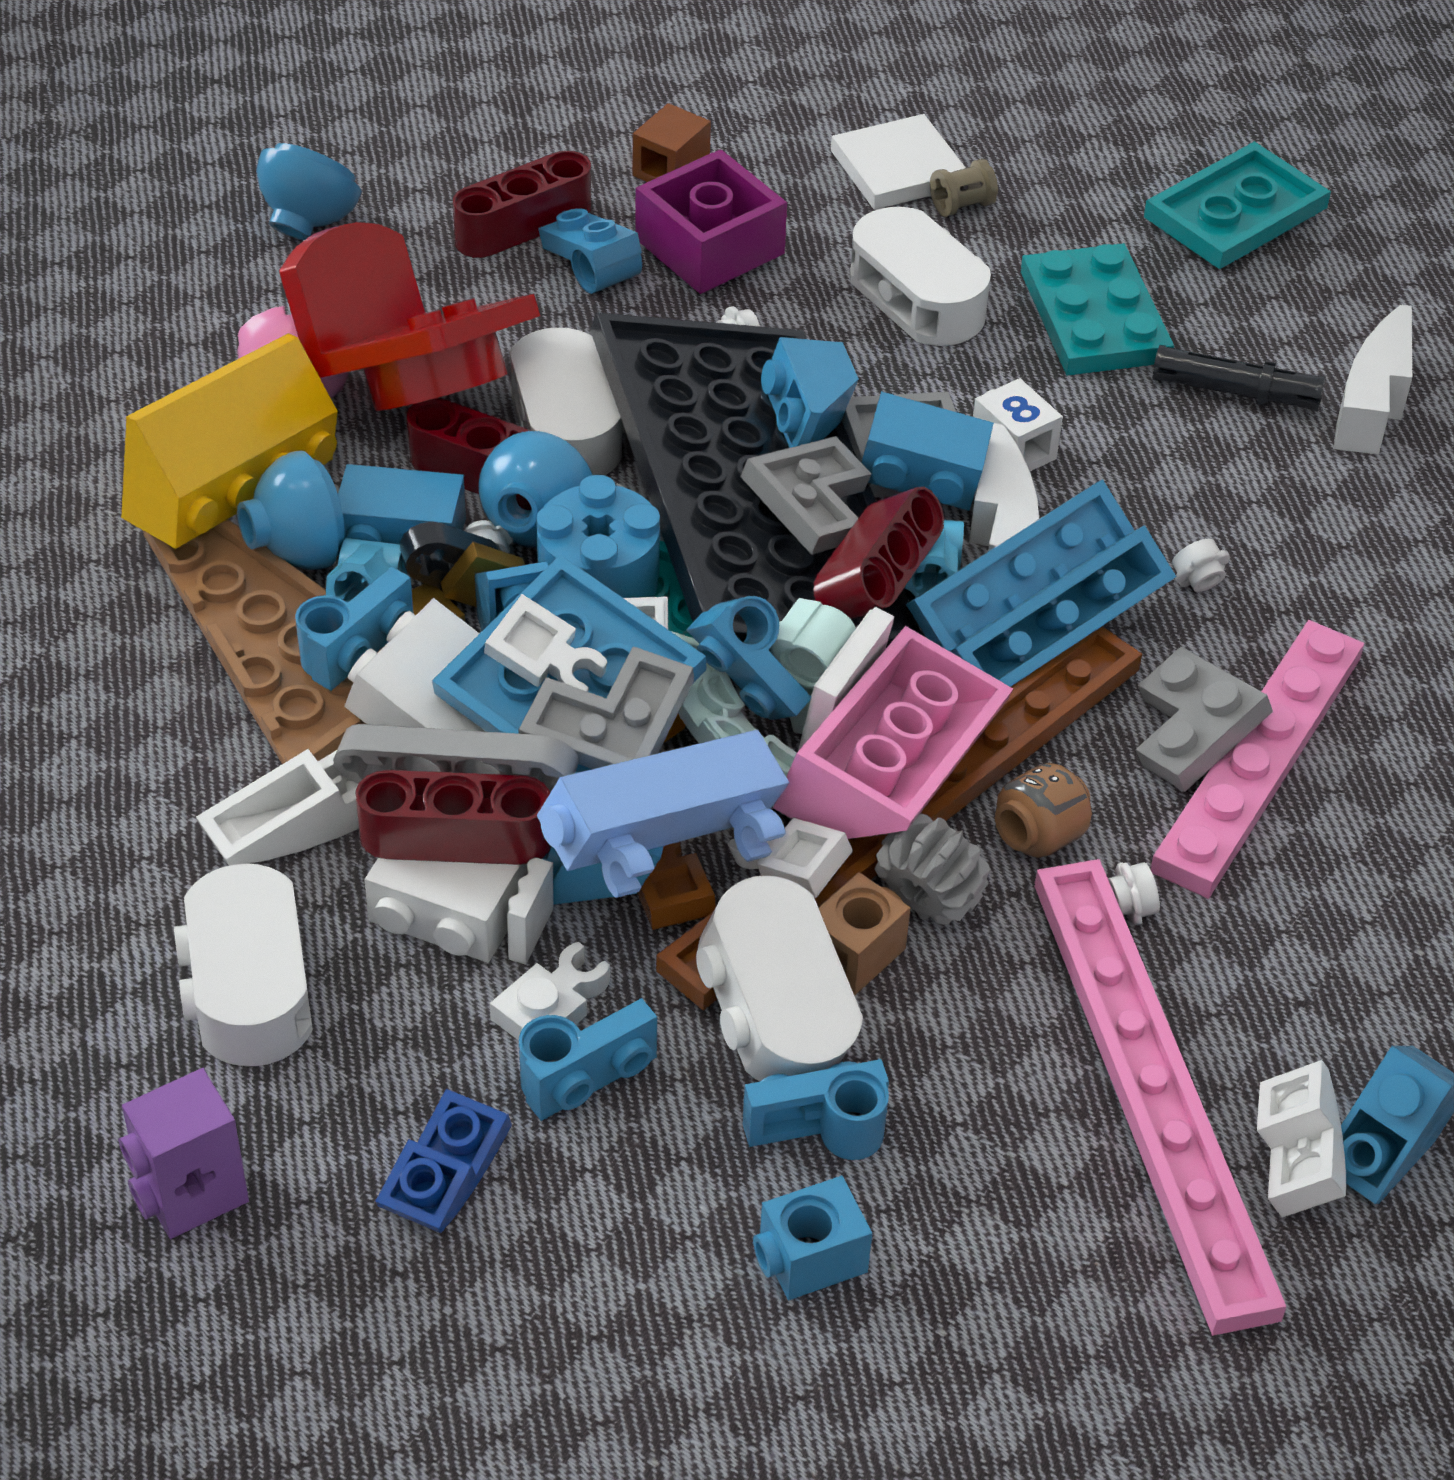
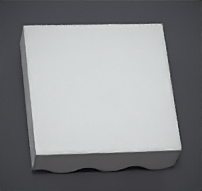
(530, 909)

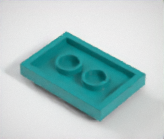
(1236, 204)
(1095, 308)

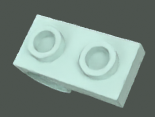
(808, 644)

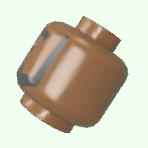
(1043, 810)

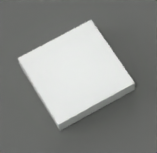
(894, 159)
(847, 668)

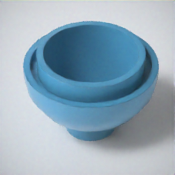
(304, 189)
(534, 467)
(295, 513)

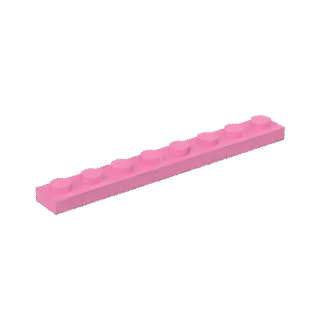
(1159, 1101)

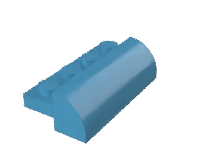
(1044, 587)

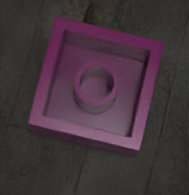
(710, 221)

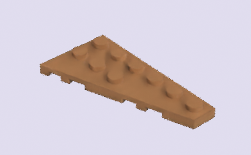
(247, 614)

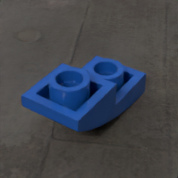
(446, 1163)

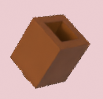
(669, 142)

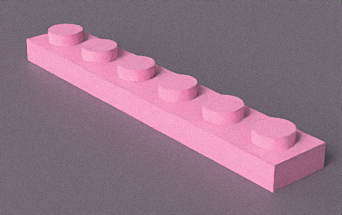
(1250, 774)

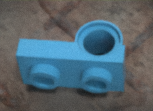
(597, 248)
(339, 632)
(763, 680)
(584, 1058)
(818, 1103)

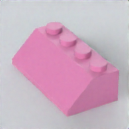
(892, 740)

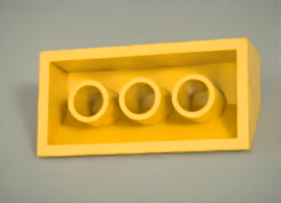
(213, 439)

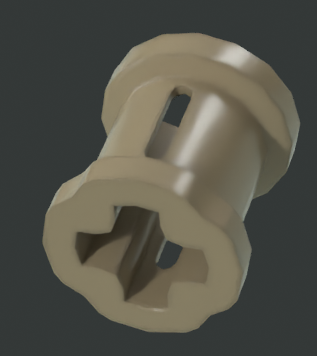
(952, 181)

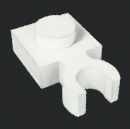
(538, 644)
(804, 855)
(548, 993)

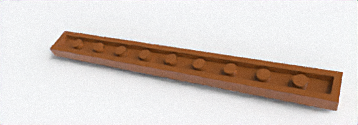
(1031, 717)

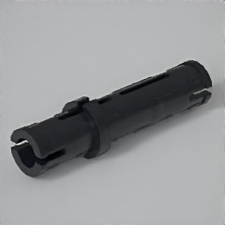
(1239, 378)

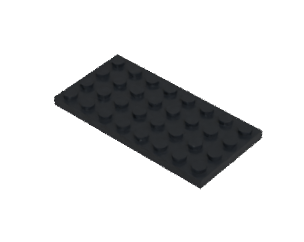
(693, 421)

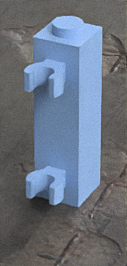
(663, 800)

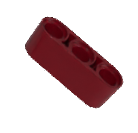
(518, 202)
(455, 440)
(880, 553)
(451, 817)

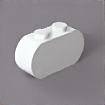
(919, 276)
(565, 392)
(244, 965)
(777, 979)

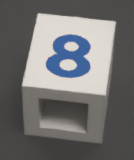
(1026, 417)

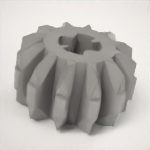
(933, 869)

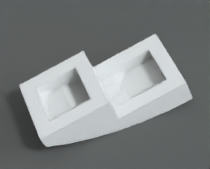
(1305, 1139)

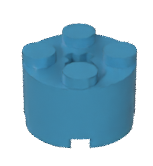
(604, 533)

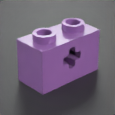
(183, 1154)

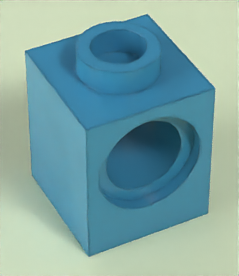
(819, 1212)

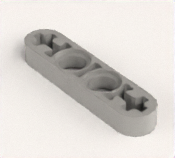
(383, 747)

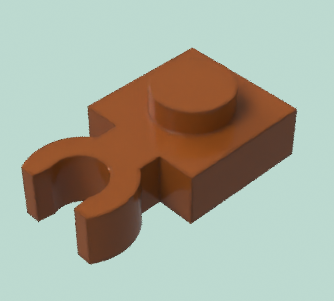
(676, 889)

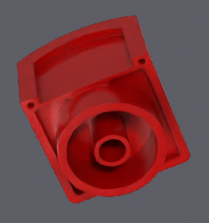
(364, 311)

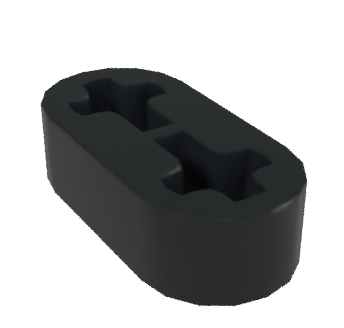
(433, 564)

